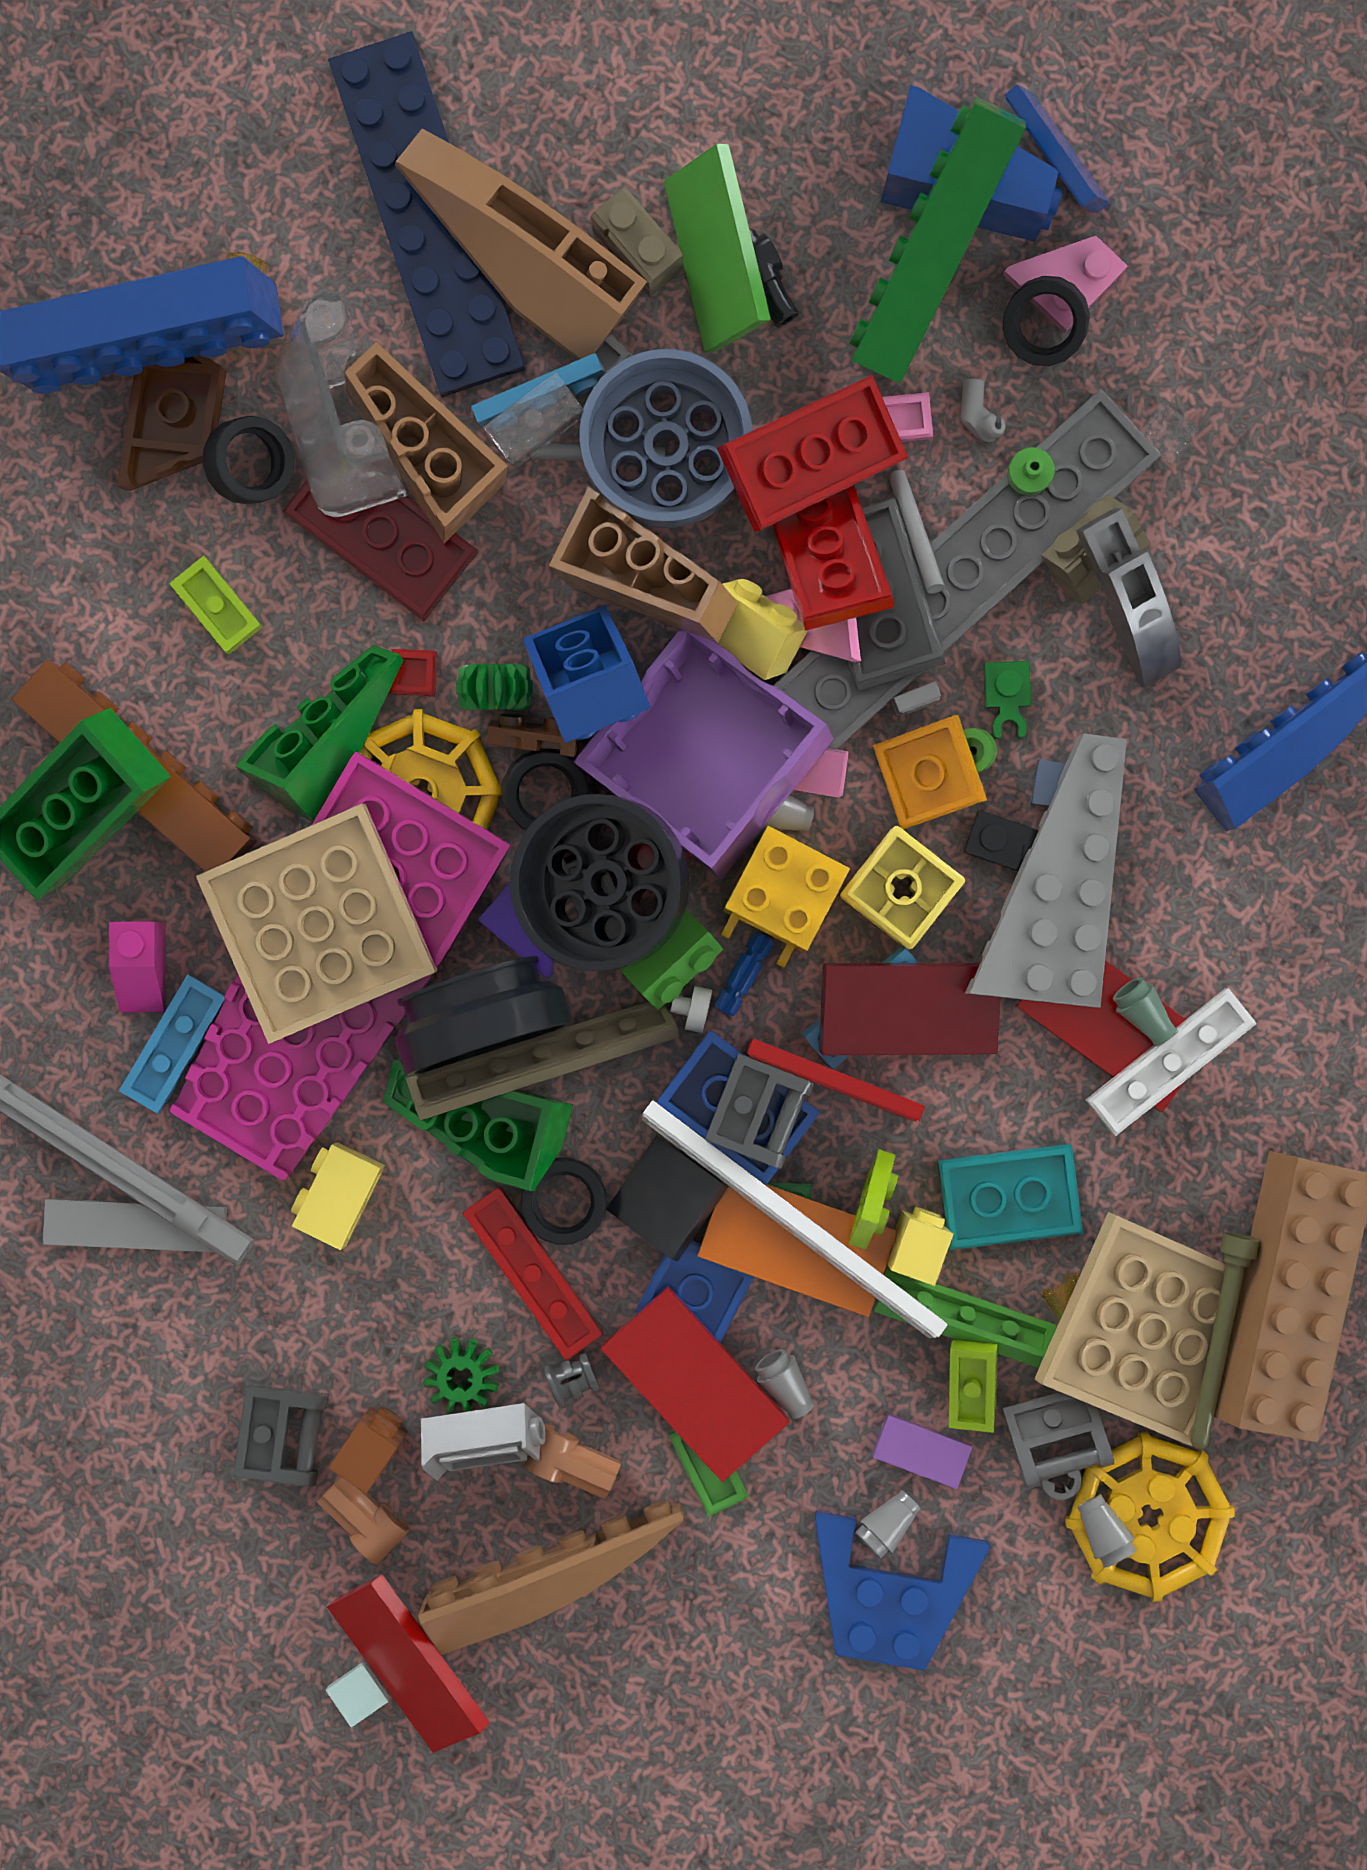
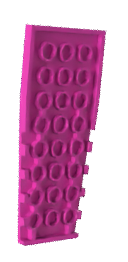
(282, 1094)

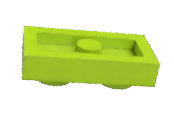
(216, 605)
(877, 1187)
(973, 1386)

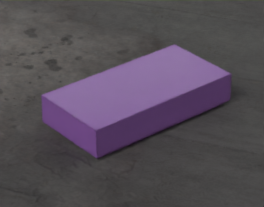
(922, 1450)

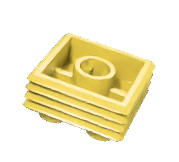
(932, 887)

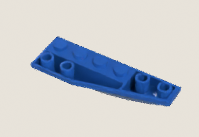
(1281, 757)

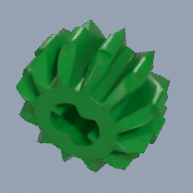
(494, 687)
(460, 1360)

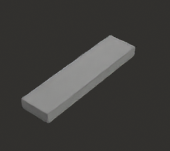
(115, 1226)

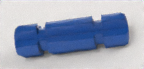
(744, 973)

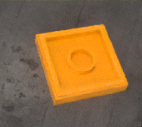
(929, 772)

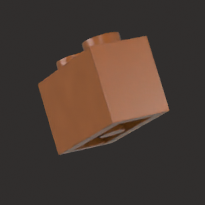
(369, 1448)

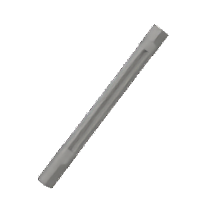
(123, 1173)

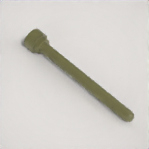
(1238, 1252)

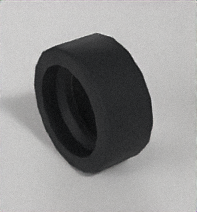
(1011, 321)
(279, 450)
(522, 766)
(588, 1225)

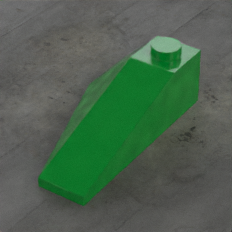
(311, 753)
(504, 1136)

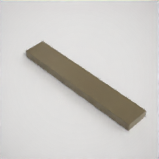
(540, 1058)

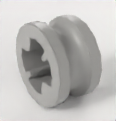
(1067, 1491)

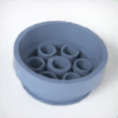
(627, 393)

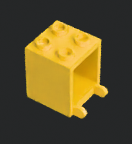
(785, 892)

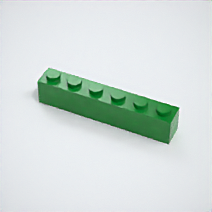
(938, 239)

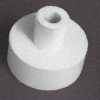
(694, 1008)

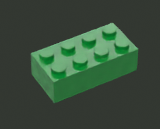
(76, 802)

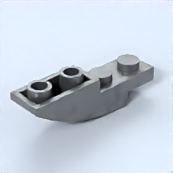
(1134, 595)

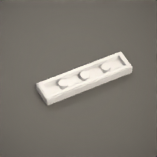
(1171, 1063)

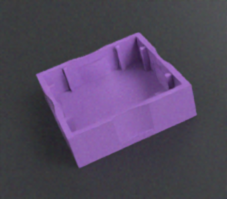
(709, 751)

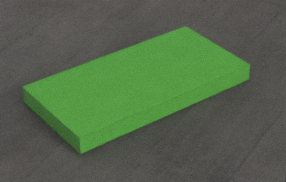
(717, 248)

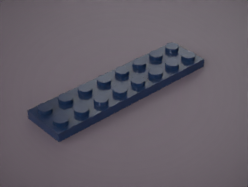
(449, 296)

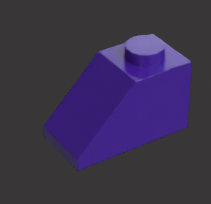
(503, 922)

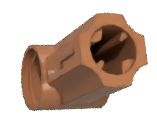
(572, 1462)
(370, 1524)

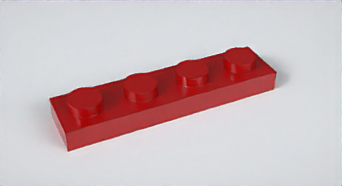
(532, 1273)

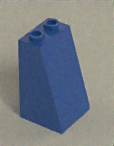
(1023, 198)

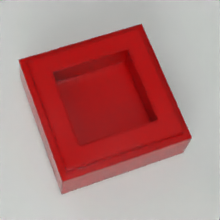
(416, 673)

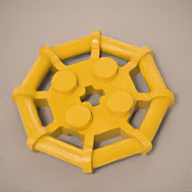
(438, 768)
(1175, 1524)

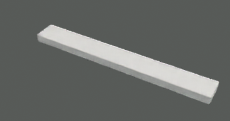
(793, 1221)

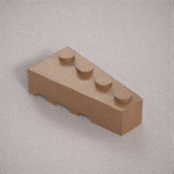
(431, 448)
(635, 569)

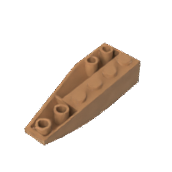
(524, 247)
(539, 1580)

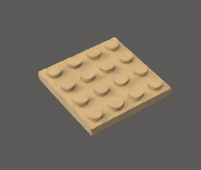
(316, 923)
(1137, 1329)

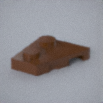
(515, 732)

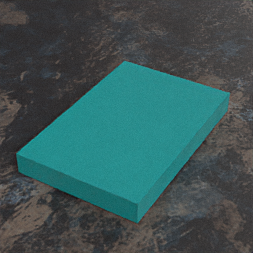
(1010, 1196)

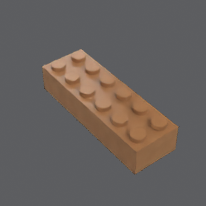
(1293, 1297)

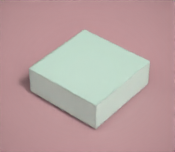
(357, 1694)

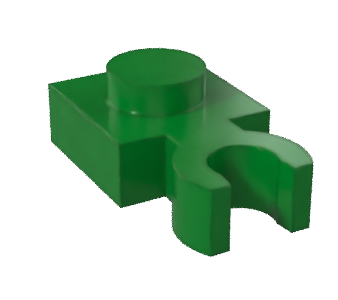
(1007, 688)

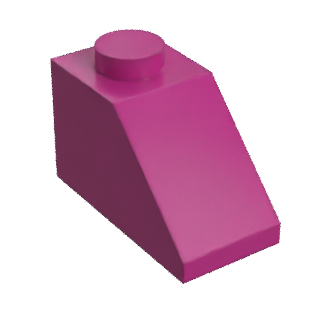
(138, 965)

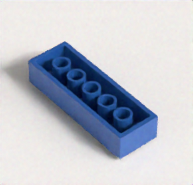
(139, 325)

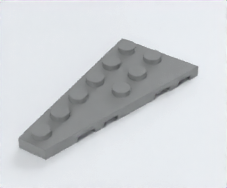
(1059, 905)

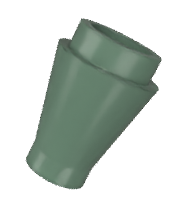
(1143, 1008)

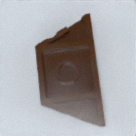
(170, 419)

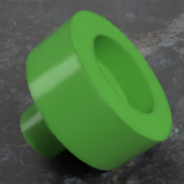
(1029, 481)
(985, 747)

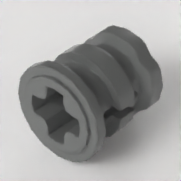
(574, 1388)

